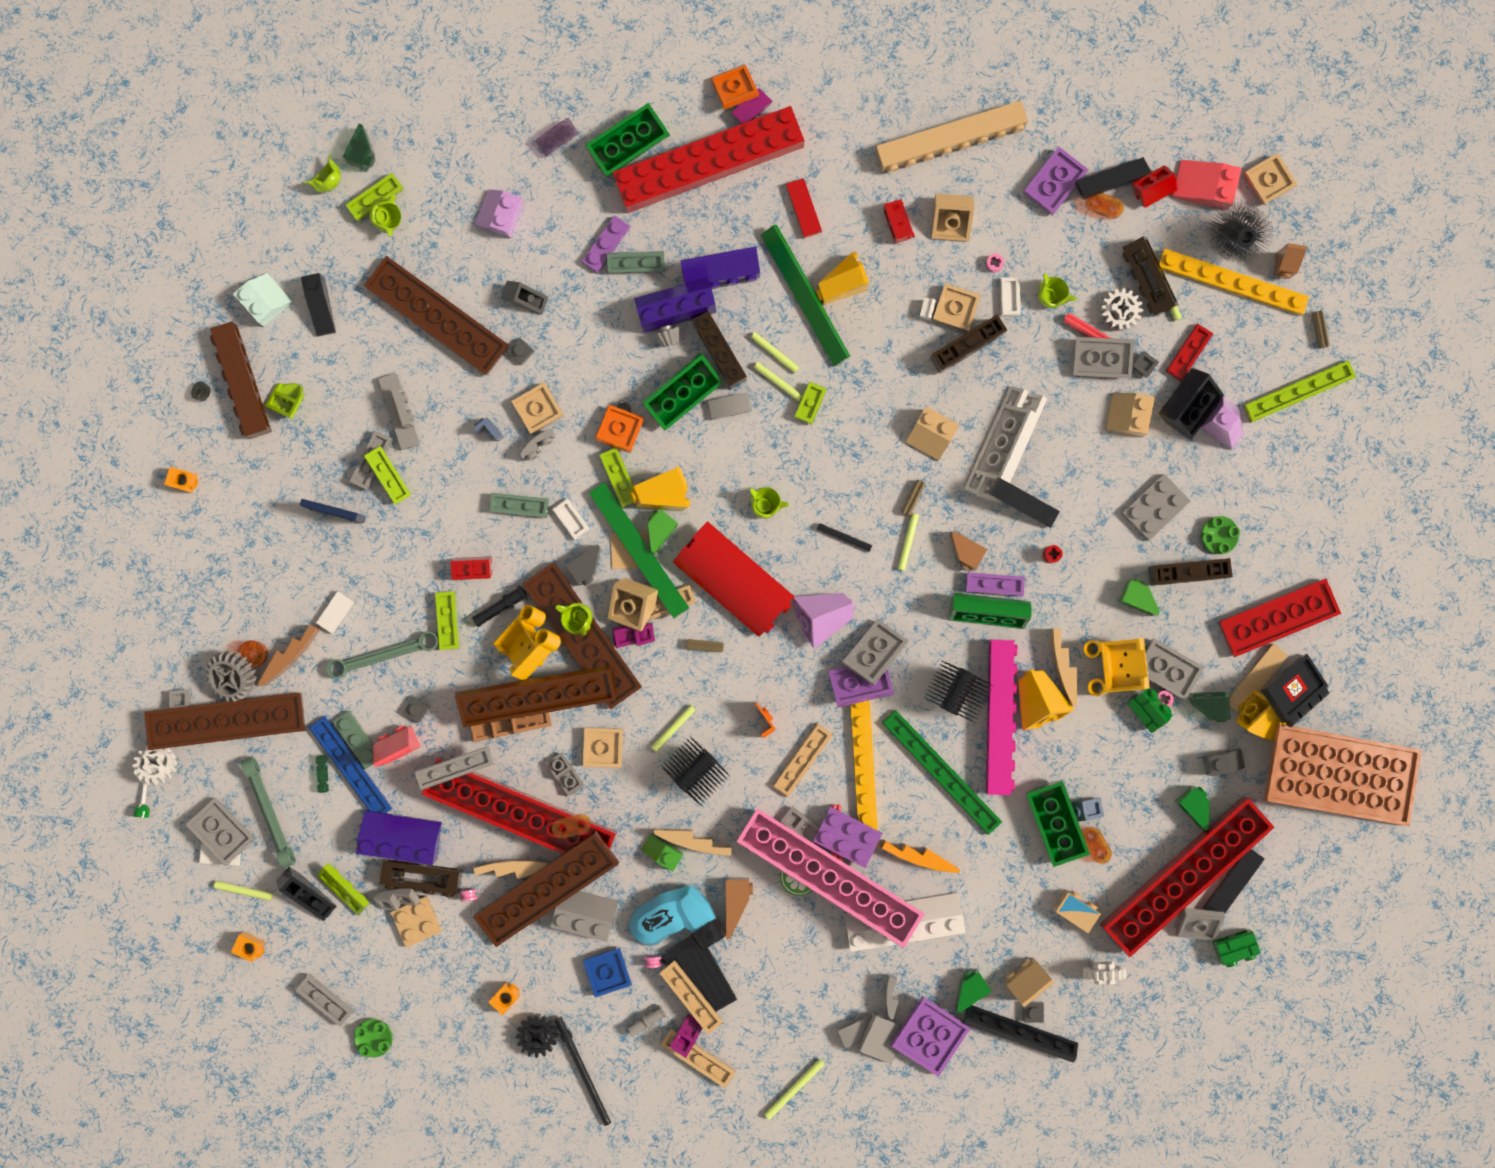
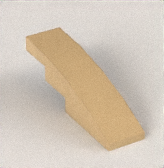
(1066, 675)
(685, 838)
(521, 867)

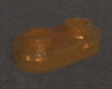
(1104, 204)
(572, 826)
(1096, 844)

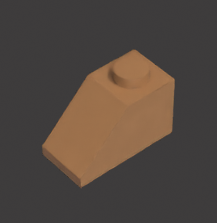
(1289, 260)
(967, 551)

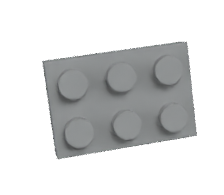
(1103, 357)
(1156, 507)
(875, 652)
(1171, 669)
(220, 832)

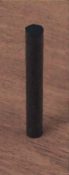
(844, 537)

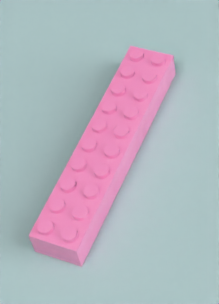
(830, 878)

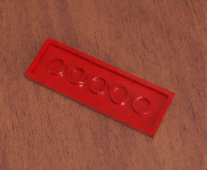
(1279, 617)

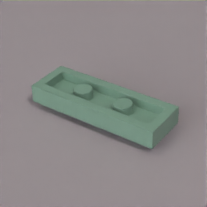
(635, 261)
(519, 505)
(355, 738)

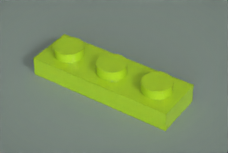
(380, 191)
(387, 475)
(618, 475)
(447, 620)
(343, 889)

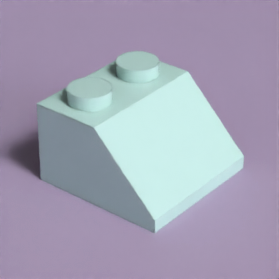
(263, 298)

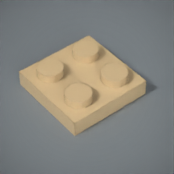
(1270, 179)
(956, 307)
(537, 408)
(603, 747)
(416, 922)

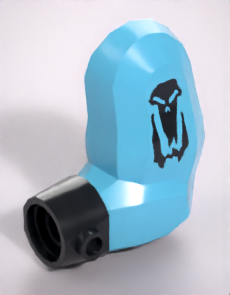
(673, 913)

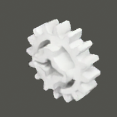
(1123, 298)
(152, 772)
(1104, 972)

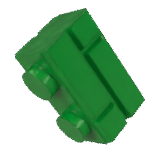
(1150, 709)
(1236, 948)

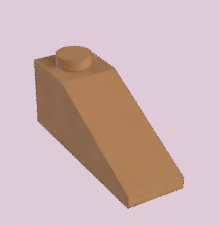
(736, 900)

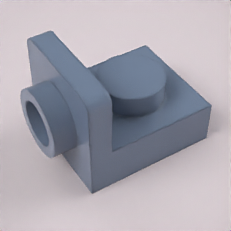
(492, 431)
(1088, 809)

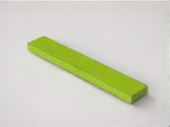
(1299, 391)

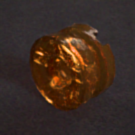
(258, 647)

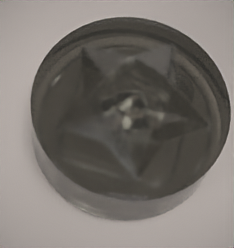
(200, 391)

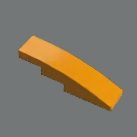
(926, 858)

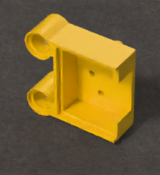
(524, 645)
(1122, 664)

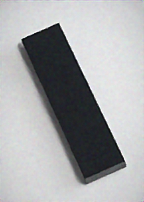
(1112, 178)
(1024, 502)
(1234, 882)

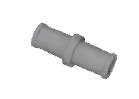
(646, 1021)

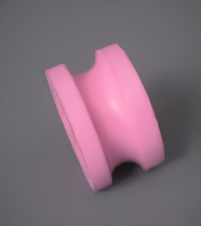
(996, 257)
(1170, 697)
(468, 894)
(652, 961)

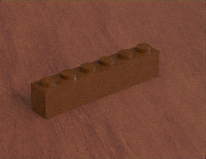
(240, 379)

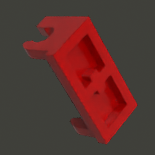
(1155, 186)
(898, 221)
(471, 568)

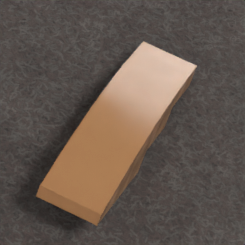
(284, 660)
(509, 726)

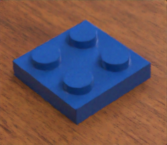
(607, 972)

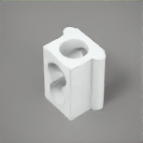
(928, 309)

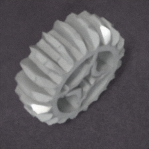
(230, 675)

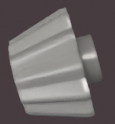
(667, 335)

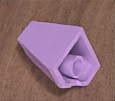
(1224, 423)
(822, 615)

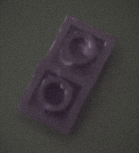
(557, 136)

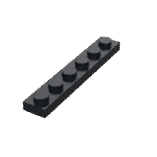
(1021, 1033)

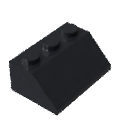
(1191, 403)

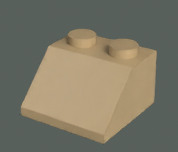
(952, 217)
(1130, 413)
(932, 433)
(632, 603)
(1028, 981)

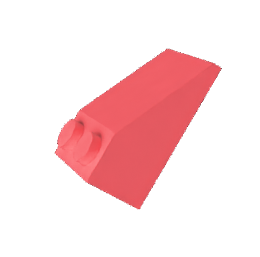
(1207, 183)
(395, 746)

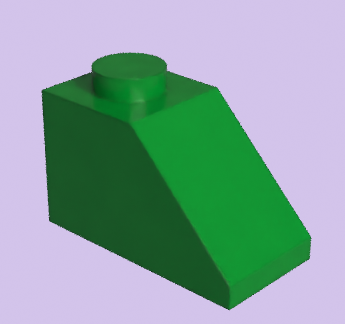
(1196, 806)
(971, 989)

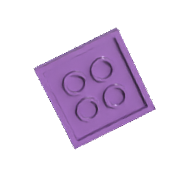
(930, 1036)

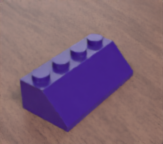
(723, 267)
(675, 305)
(399, 837)

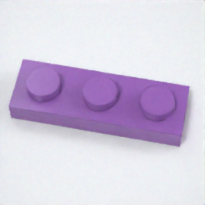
(606, 244)
(995, 584)

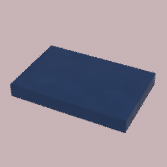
(332, 511)

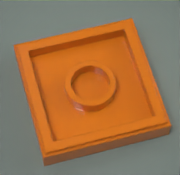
(734, 87)
(619, 428)

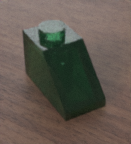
(359, 150)
(1212, 704)

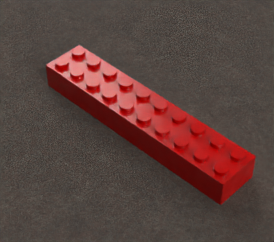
(709, 159)
(511, 810)
(1186, 876)

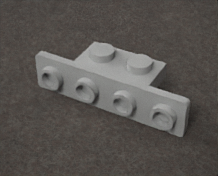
(400, 414)

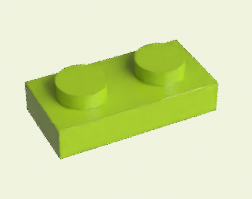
(810, 403)

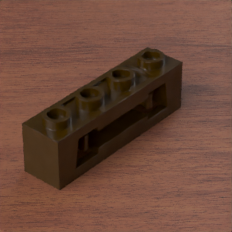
(1138, 272)
(968, 344)
(719, 350)
(1190, 572)
(389, 873)

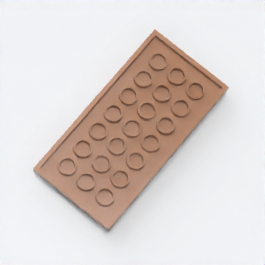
(1342, 775)

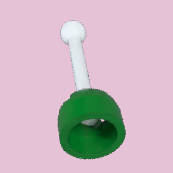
(142, 809)

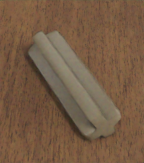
(1321, 329)
(913, 497)
(702, 645)

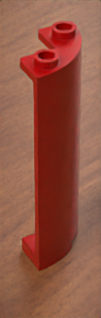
(733, 579)

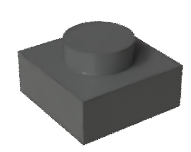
(520, 351)
(1145, 364)
(416, 709)
(1033, 1012)

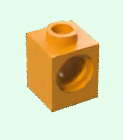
(173, 480)
(240, 947)
(501, 1005)

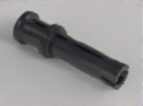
(508, 601)

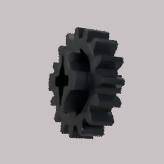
(541, 1041)

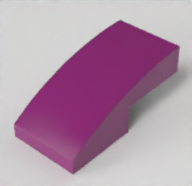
(750, 109)
(626, 635)
(686, 1036)

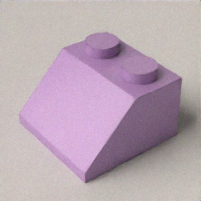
(500, 212)

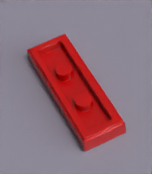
(804, 208)
(1189, 352)

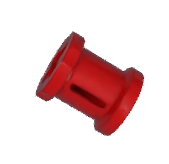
(1056, 549)

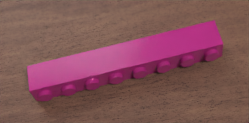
(1000, 717)

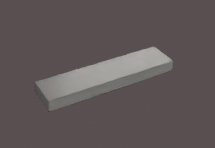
(454, 768)

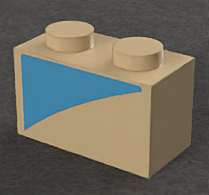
(1076, 911)

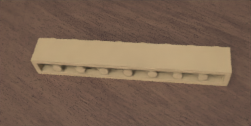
(951, 136)

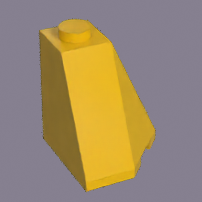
(843, 281)
(662, 492)
(1040, 700)
(1258, 716)

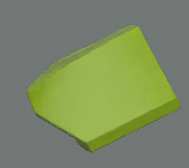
(285, 399)

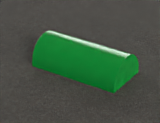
(627, 140)
(682, 391)
(989, 610)
(1057, 823)

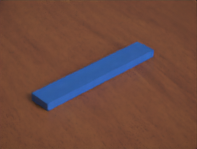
(349, 766)

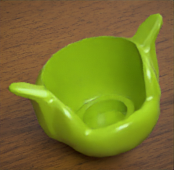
(327, 178)
(386, 215)
(1054, 292)
(766, 502)
(575, 618)

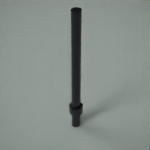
(566, 1036)

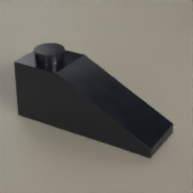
(318, 303)
(305, 893)

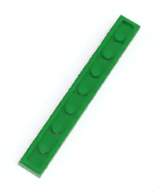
(805, 295)
(639, 550)
(942, 772)

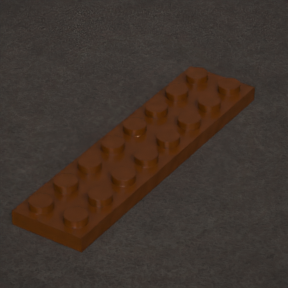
(436, 315)
(590, 651)
(535, 696)
(224, 721)
(546, 889)

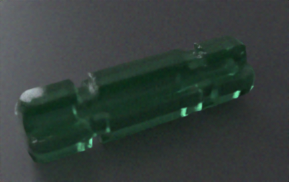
(322, 774)

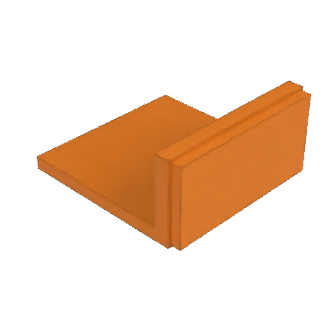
(768, 717)

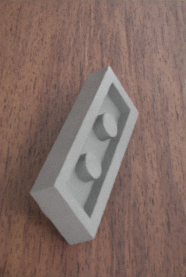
(363, 474)
(324, 1000)

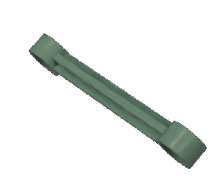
(382, 655)
(252, 771)

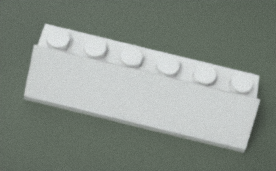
(1005, 441)
(941, 918)

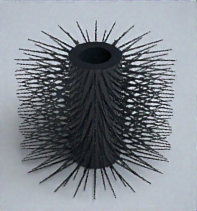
(1239, 232)
(958, 690)
(695, 771)

